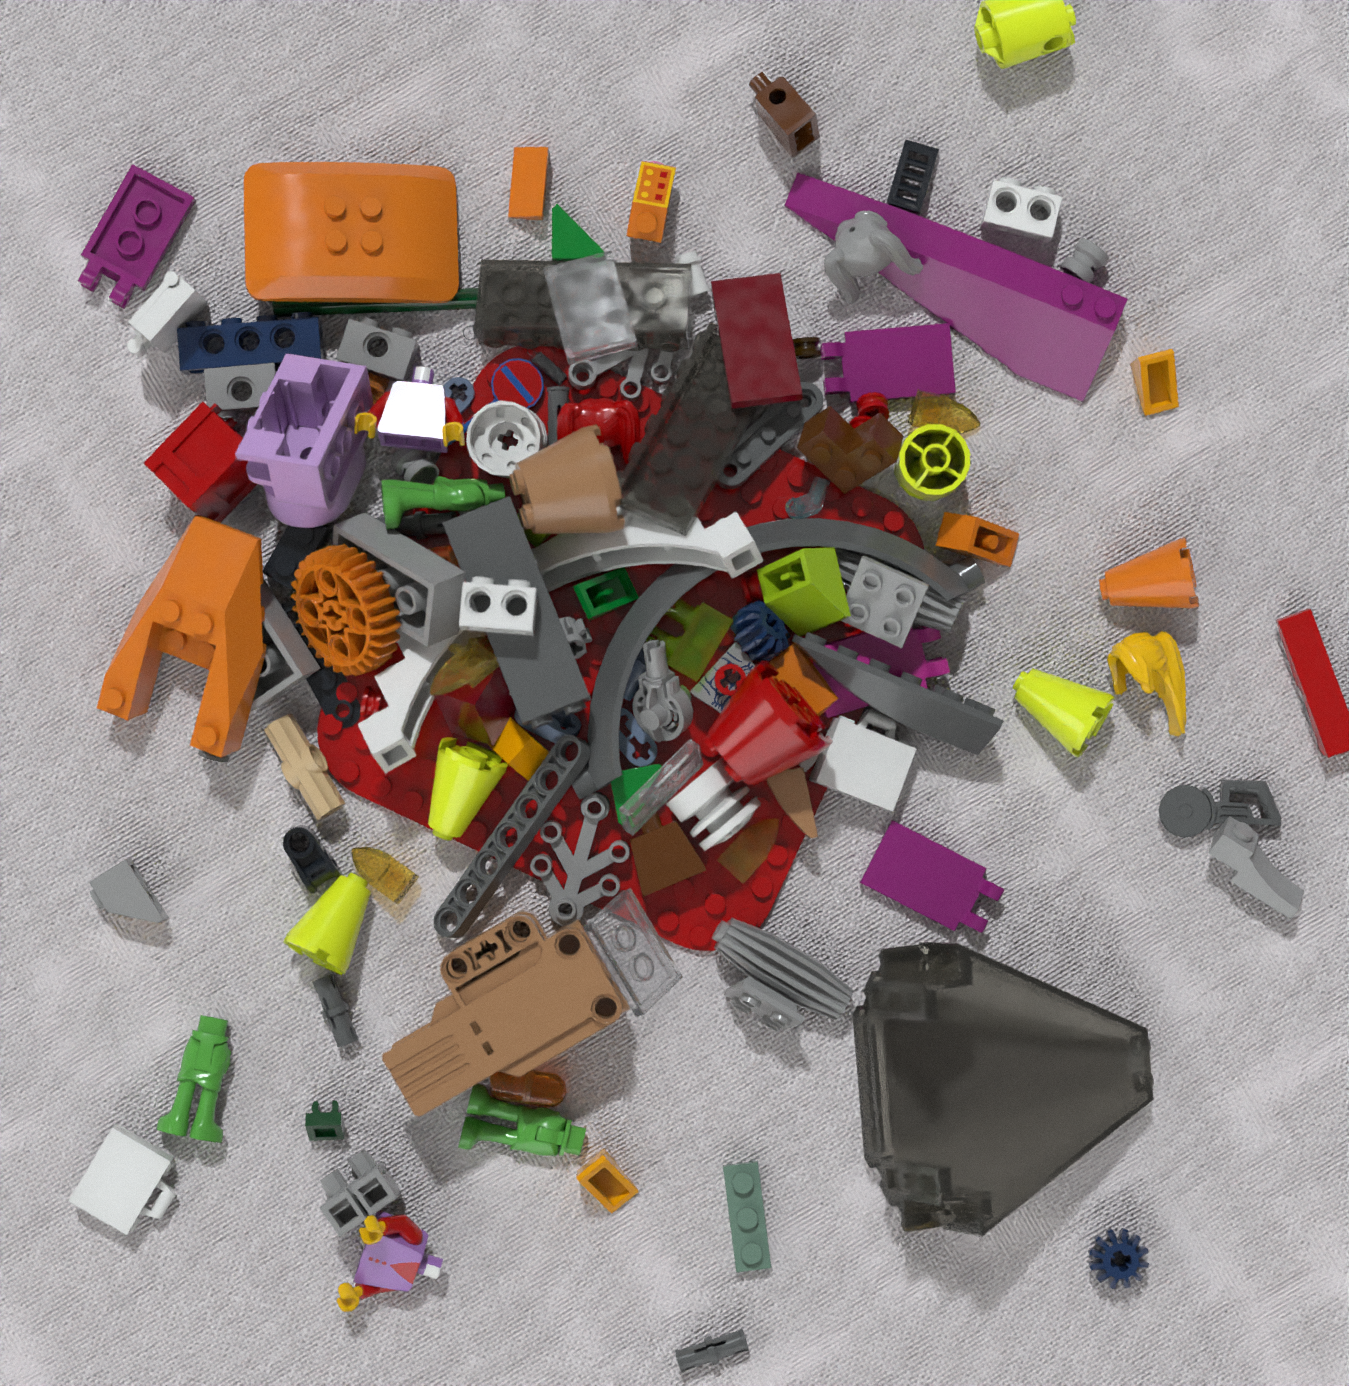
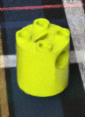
(1023, 29)
(932, 462)

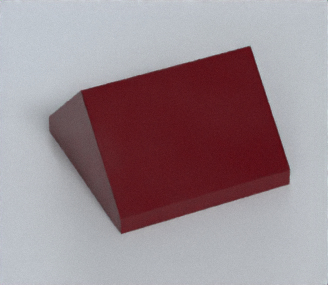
(479, 711)

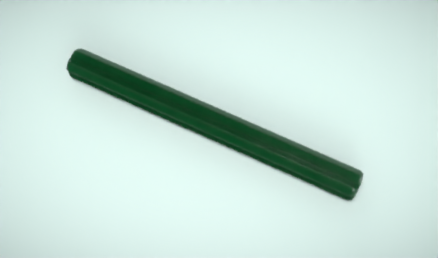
(464, 299)

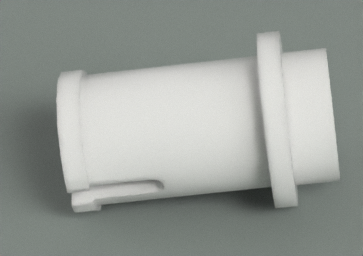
(698, 282)

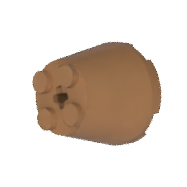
(569, 487)

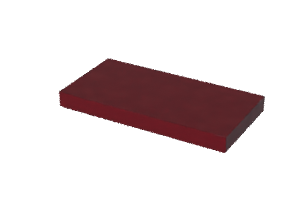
(756, 340)

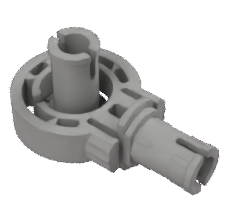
(661, 697)

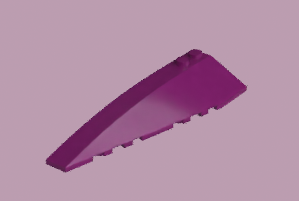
(1007, 304)

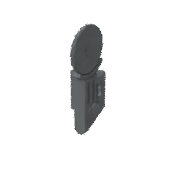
(1189, 811)

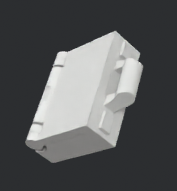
(163, 313)
(864, 761)
(123, 1180)

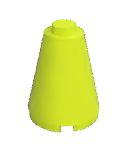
(1063, 707)
(461, 785)
(332, 924)

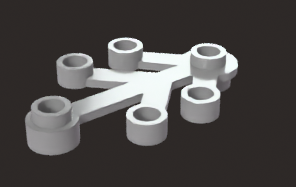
(635, 370)
(578, 865)

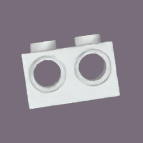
(1019, 220)
(497, 618)

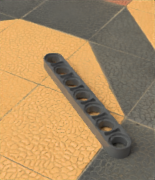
(526, 831)

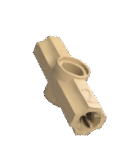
(304, 766)

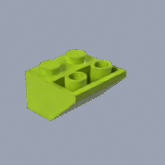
(805, 589)

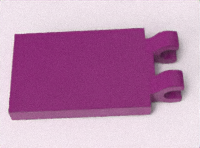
(134, 234)
(893, 362)
(928, 878)

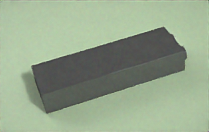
(536, 667)

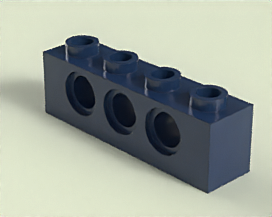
(195, 338)

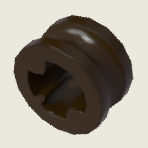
(807, 347)

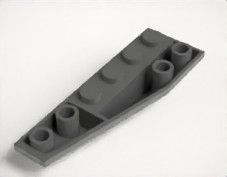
(931, 712)

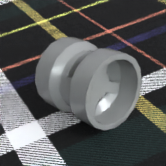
(1086, 260)
(414, 466)

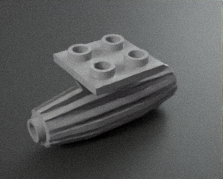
(890, 600)
(778, 977)

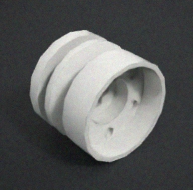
(499, 420)
(714, 805)

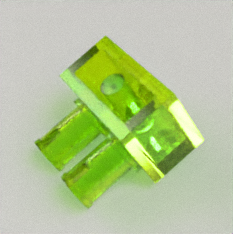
(702, 636)

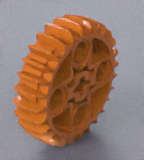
(345, 610)

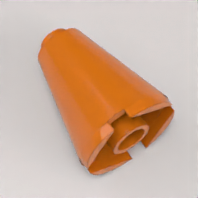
(1153, 579)

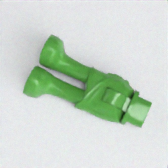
(442, 495)
(204, 1063)
(537, 1131)

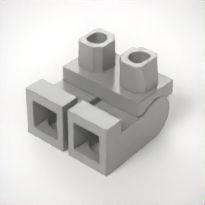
(364, 1196)

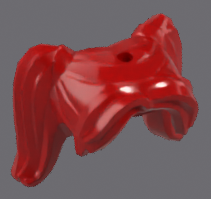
(617, 421)

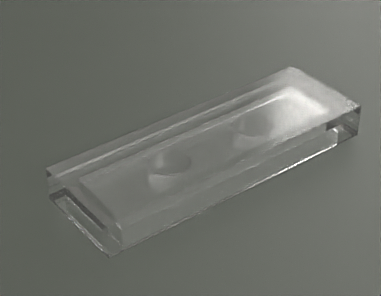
(661, 787)

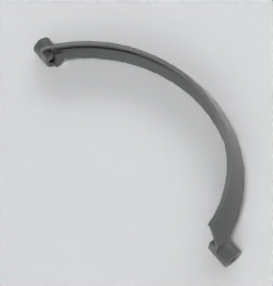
(679, 578)

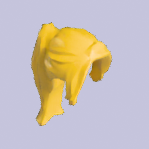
(1155, 666)

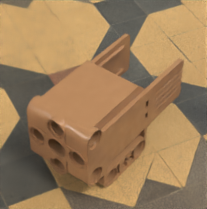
(509, 1015)

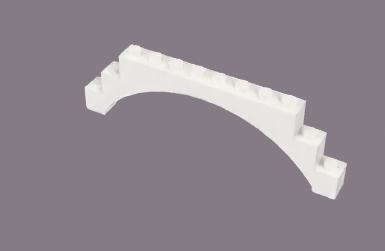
(561, 560)

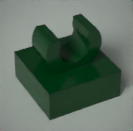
(325, 1125)

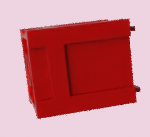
(202, 464)

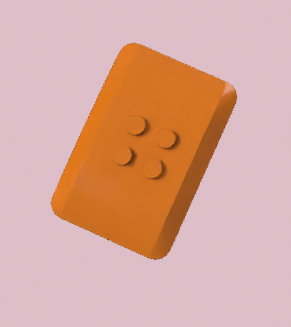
(350, 232)

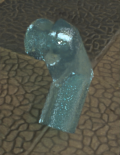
(810, 503)

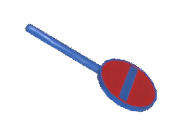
(515, 382)

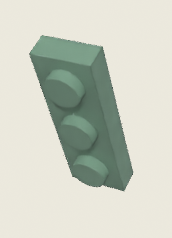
(747, 1216)

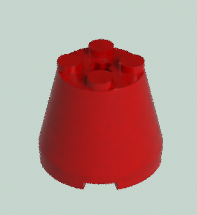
(765, 728)

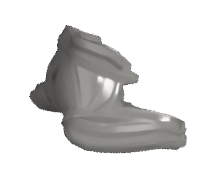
(864, 249)

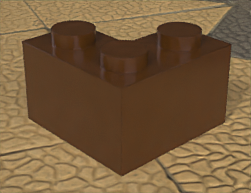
(846, 453)

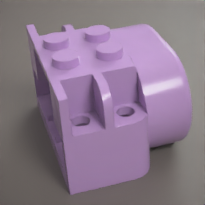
(305, 439)

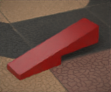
(1316, 681)

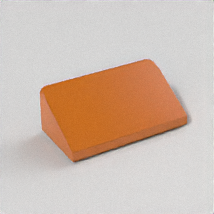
(528, 183)
(802, 674)

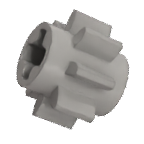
(576, 635)

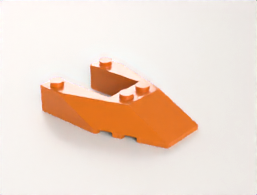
(205, 613)

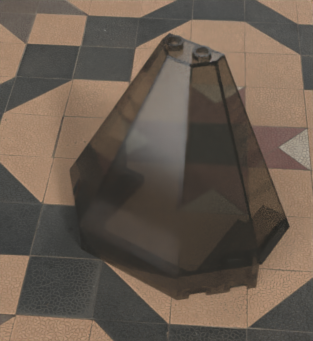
(984, 1083)

